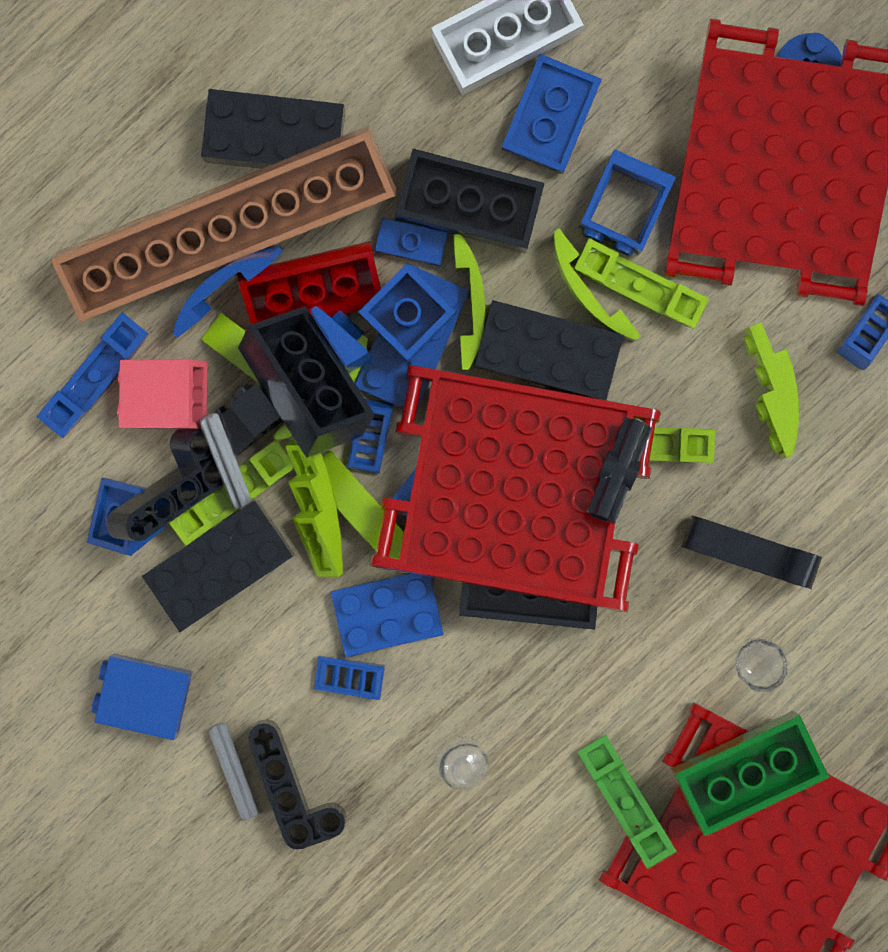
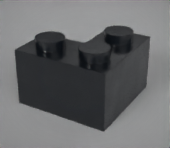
(248, 417)

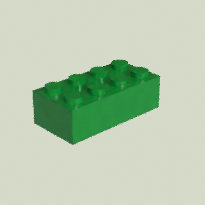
(750, 773)

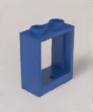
(641, 172)

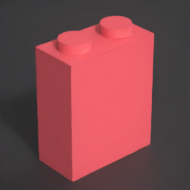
(162, 393)

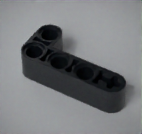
(196, 477)
(751, 552)
(290, 783)

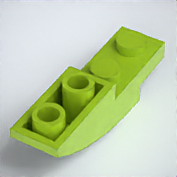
(781, 403)

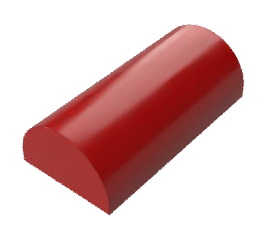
(330, 280)

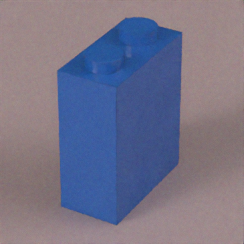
(142, 696)

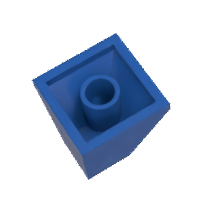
(111, 496)

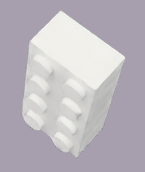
(501, 37)

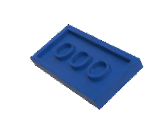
(386, 371)

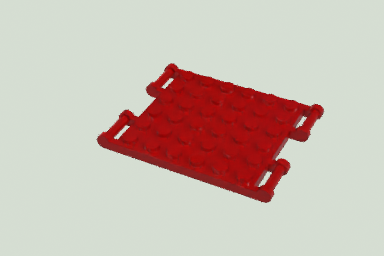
(783, 164)
(510, 489)
(768, 877)

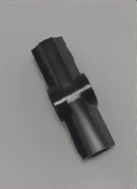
(619, 470)

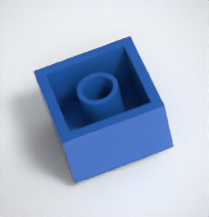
(407, 312)

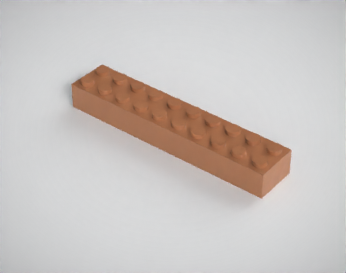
(224, 223)

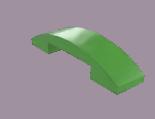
(627, 802)

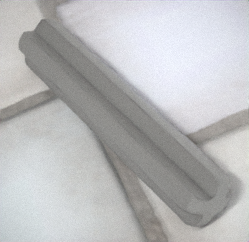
(225, 460)
(233, 771)

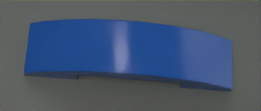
(197, 307)
(93, 376)

